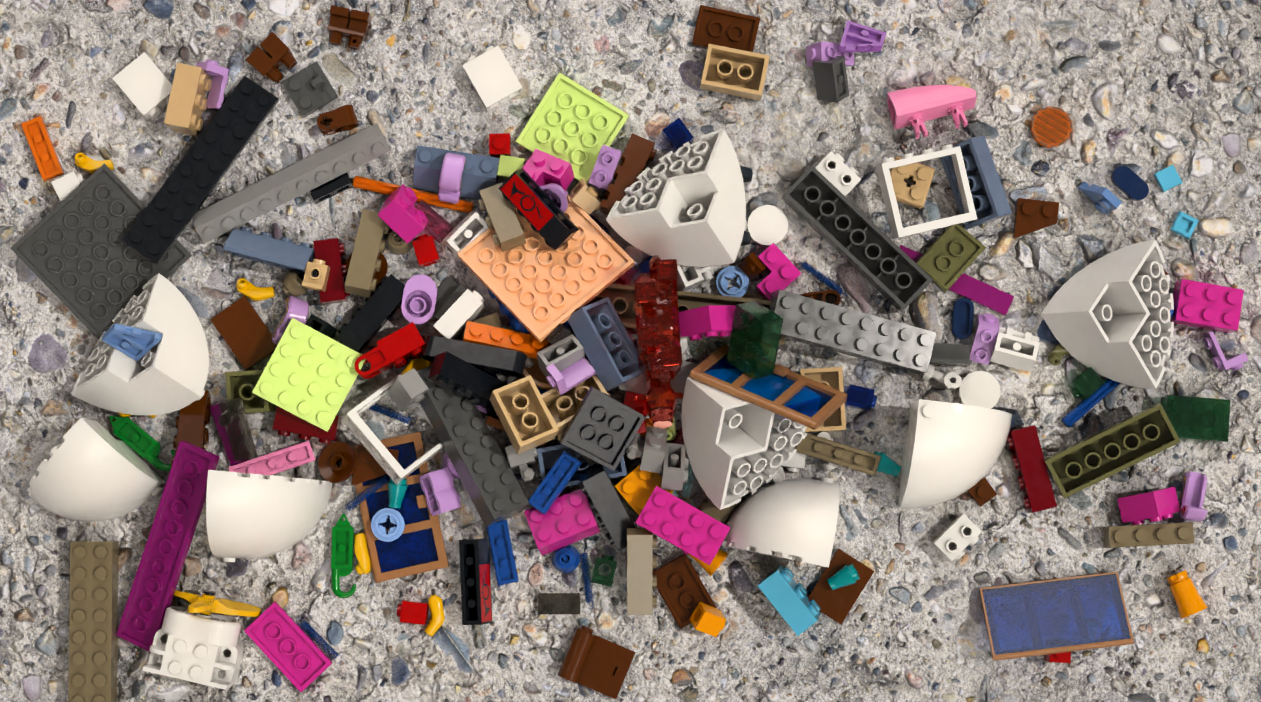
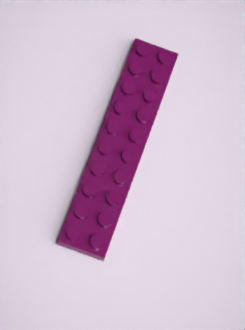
(167, 545)

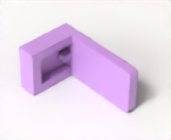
(825, 52)
(219, 80)
(605, 167)
(984, 338)
(1218, 357)
(569, 377)

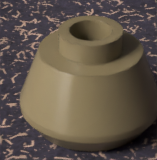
(395, 246)
(292, 284)

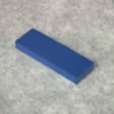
(554, 482)
(502, 553)

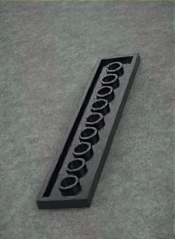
(200, 170)

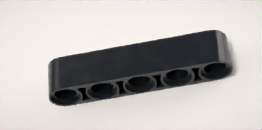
(484, 357)

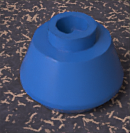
(567, 565)

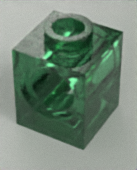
(1085, 384)
(600, 579)

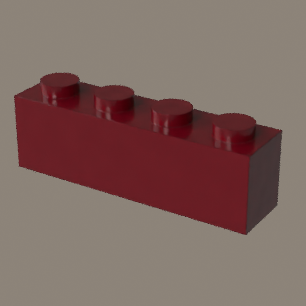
(1031, 469)

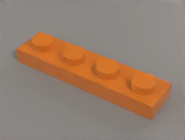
(503, 338)

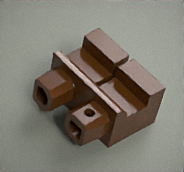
(348, 24)
(268, 66)

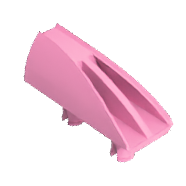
(930, 102)

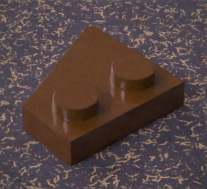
(1033, 216)
(367, 467)

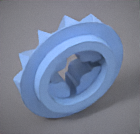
(730, 273)
(380, 531)

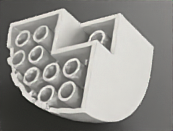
(687, 205)
(1117, 315)
(167, 375)
(733, 442)
(948, 450)
(93, 476)
(260, 512)
(788, 520)

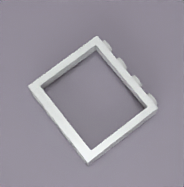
(890, 199)
(375, 446)

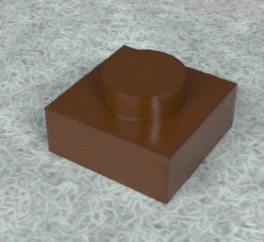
(752, 266)
(982, 492)

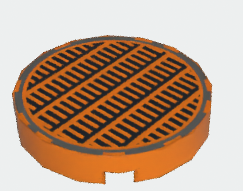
(1051, 127)

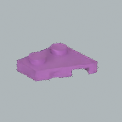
(861, 38)

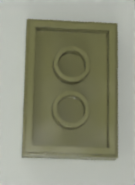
(950, 256)

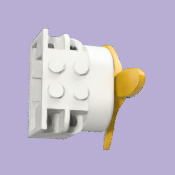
(198, 642)

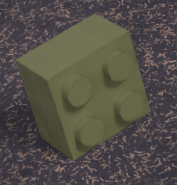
(241, 385)

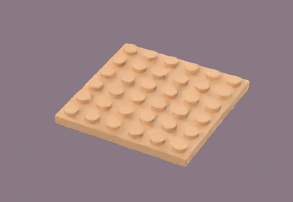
(545, 283)

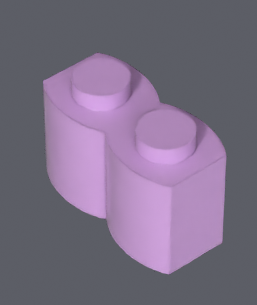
(440, 491)

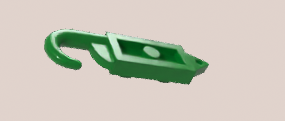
(139, 441)
(342, 555)

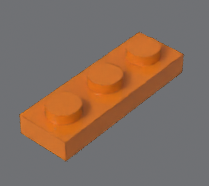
(42, 148)

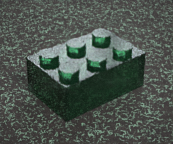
(754, 339)
(1198, 417)

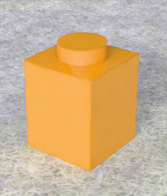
(708, 619)

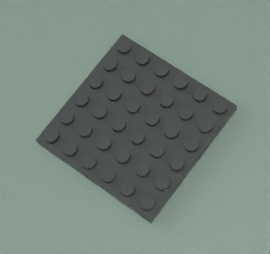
(83, 255)

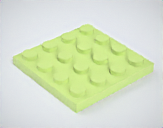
(572, 126)
(308, 374)

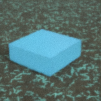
(1167, 178)
(1184, 225)

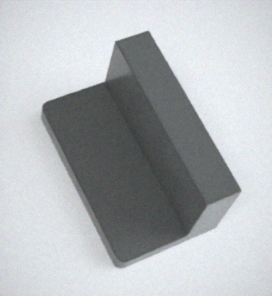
(831, 79)
(447, 295)
(951, 354)

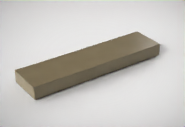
(839, 454)

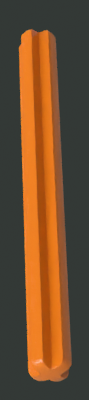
(427, 197)

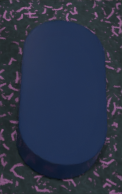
(1129, 183)
(962, 318)

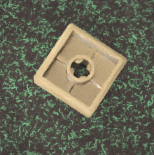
(921, 177)

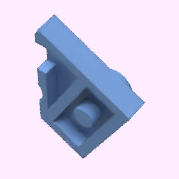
(1103, 198)
(131, 340)

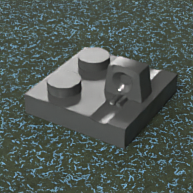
(310, 89)

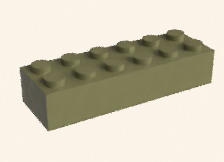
(1112, 450)

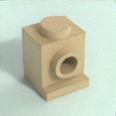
(586, 197)
(316, 283)

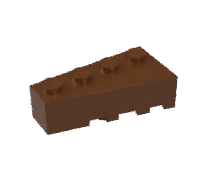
(633, 163)
(193, 423)

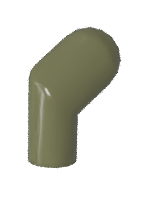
(1057, 354)

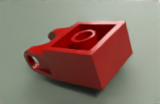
(392, 351)

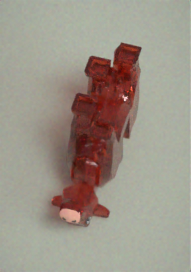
(658, 338)

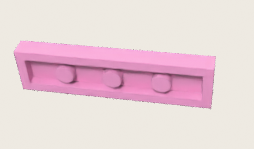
(277, 461)

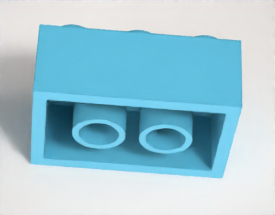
(790, 599)

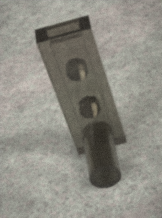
(237, 428)

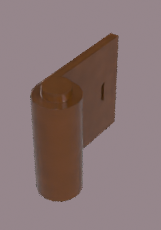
(593, 661)

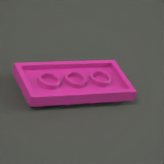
(683, 525)
(288, 646)

